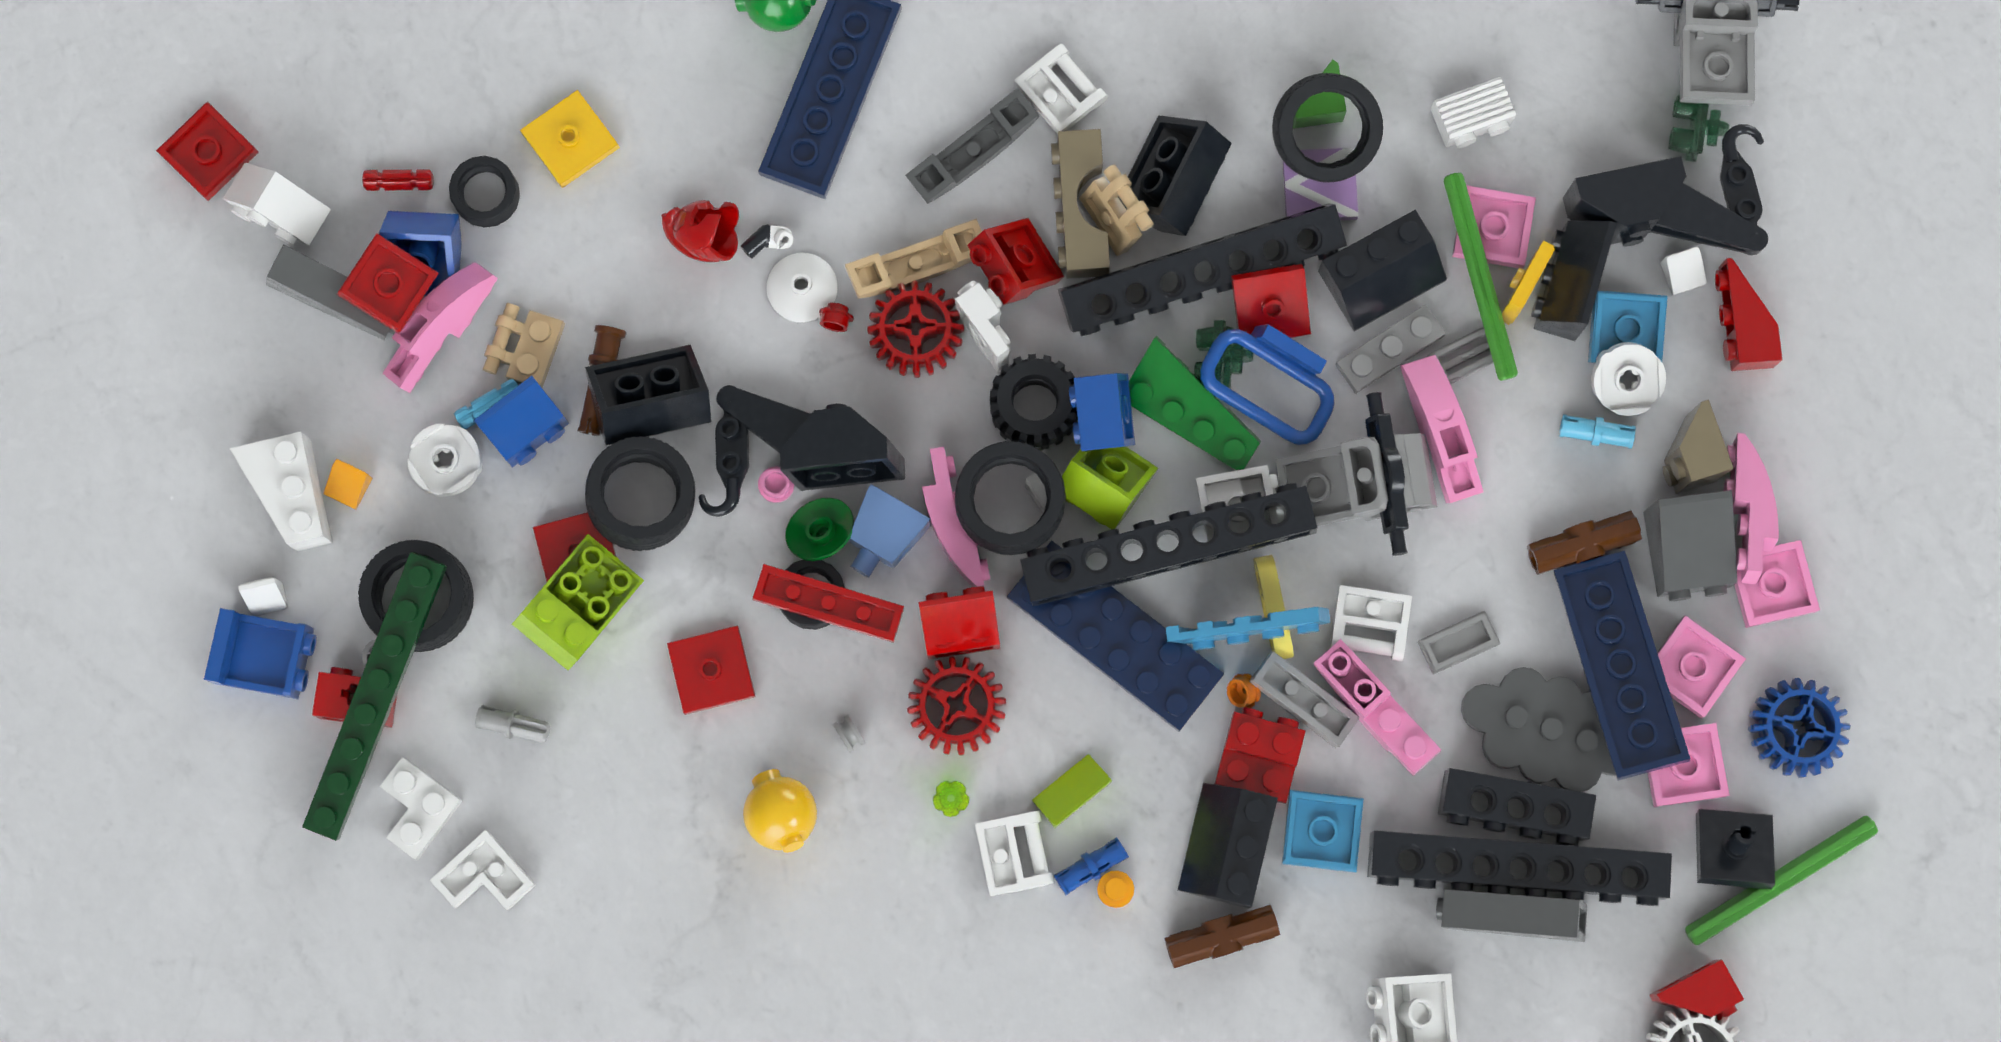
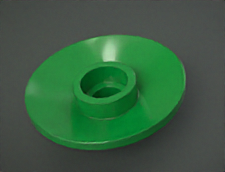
(819, 529)

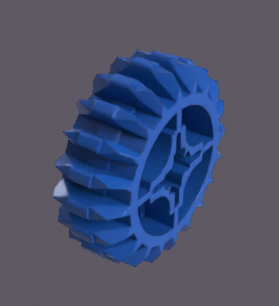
(1804, 712)

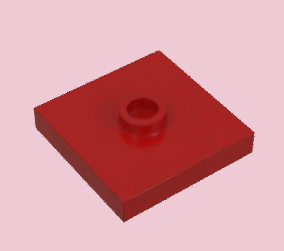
(207, 151)
(387, 283)
(1274, 299)
(561, 537)
(711, 670)

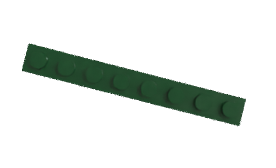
(374, 696)

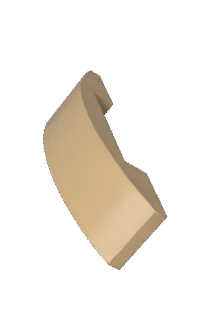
(916, 262)

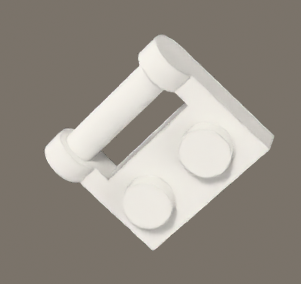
(1052, 97)
(1376, 611)
(1002, 857)

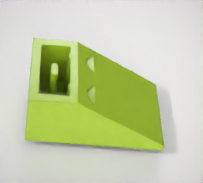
(578, 602)

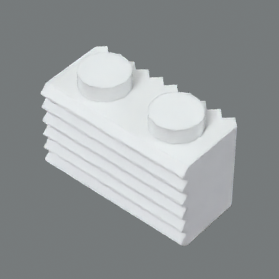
(1473, 113)

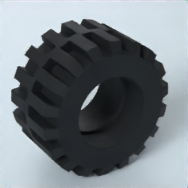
(1023, 374)

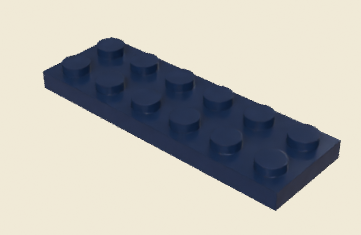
(829, 94)
(1125, 647)
(1621, 665)

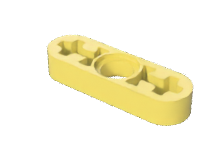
(1272, 601)

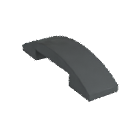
(974, 148)

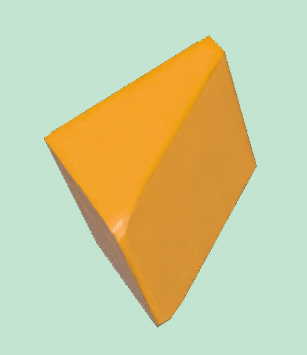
(347, 484)

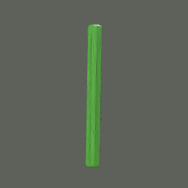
(1480, 276)
(1785, 878)

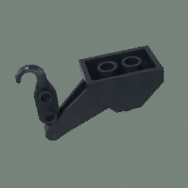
(1658, 202)
(815, 448)

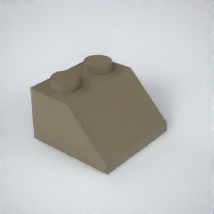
(1697, 452)

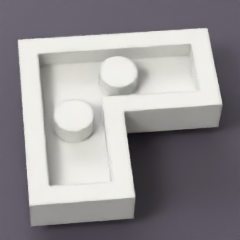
(427, 804)
(483, 863)

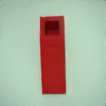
(1750, 328)

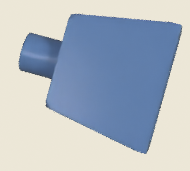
(885, 531)

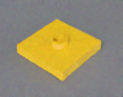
(569, 138)
(1525, 281)

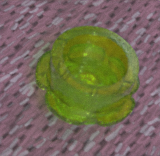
(960, 802)

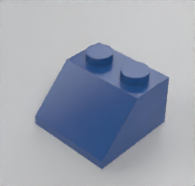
(427, 237)
(1102, 411)
(522, 422)

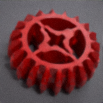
(902, 329)
(943, 697)

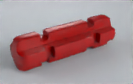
(397, 180)

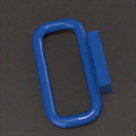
(1286, 356)

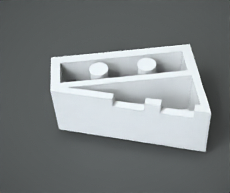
(288, 487)

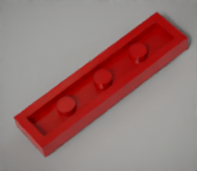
(828, 603)

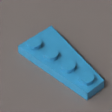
(1238, 632)

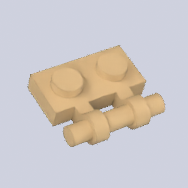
(1110, 214)
(534, 349)

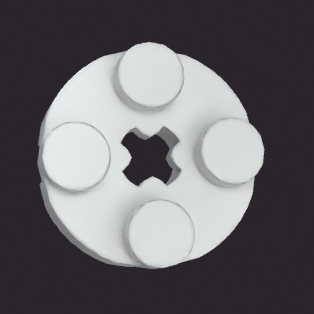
(1641, 362)
(424, 456)

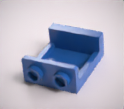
(260, 654)

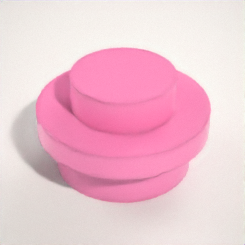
(775, 485)

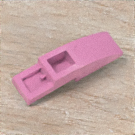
(443, 311)
(1444, 427)
(1755, 505)
(942, 513)
(1376, 708)

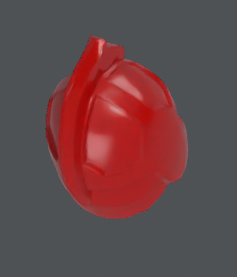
(703, 230)

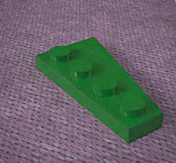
(1177, 400)

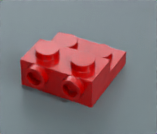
(1014, 260)
(1260, 754)

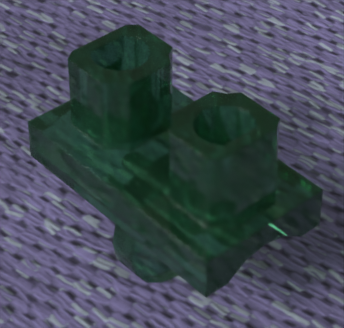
(1692, 139)
(1232, 358)

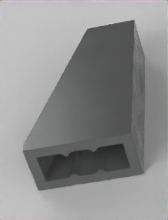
(317, 287)
(1513, 915)

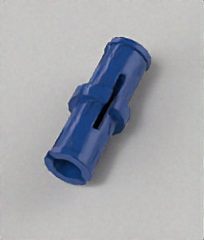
(1091, 866)

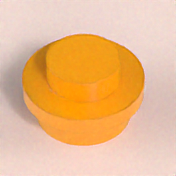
(1115, 889)

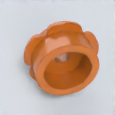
(1242, 692)

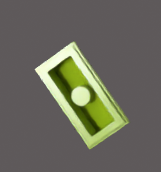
(1072, 790)

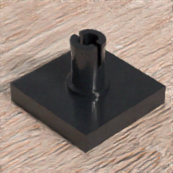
(1735, 849)

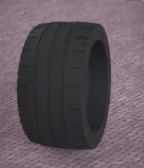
(1370, 135)
(640, 450)
(1002, 454)
(393, 558)

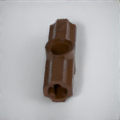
(1584, 542)
(1222, 936)

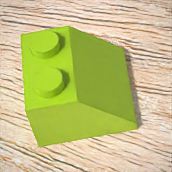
(1107, 482)

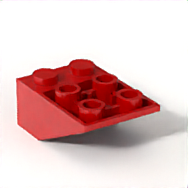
(959, 623)

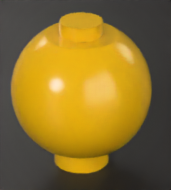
(779, 811)

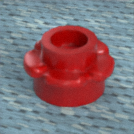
(835, 317)

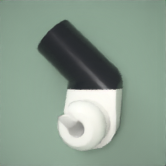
(768, 236)

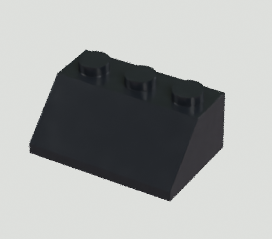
(1177, 171)
(1383, 270)
(1573, 278)
(649, 394)
(1227, 844)

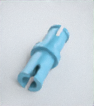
(1597, 431)

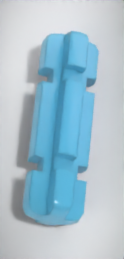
(466, 415)

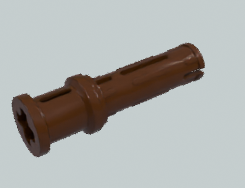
(605, 350)

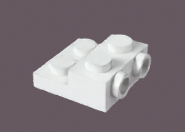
(981, 318)
(1231, 487)
(1412, 1009)

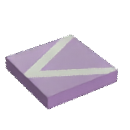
(1306, 194)

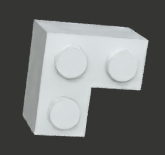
(274, 200)

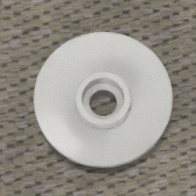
(796, 304)

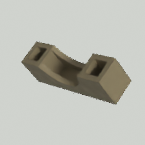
(1079, 160)

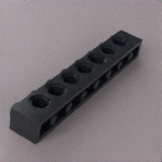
(1077, 298)
(1291, 499)
(1651, 867)

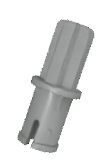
(512, 724)

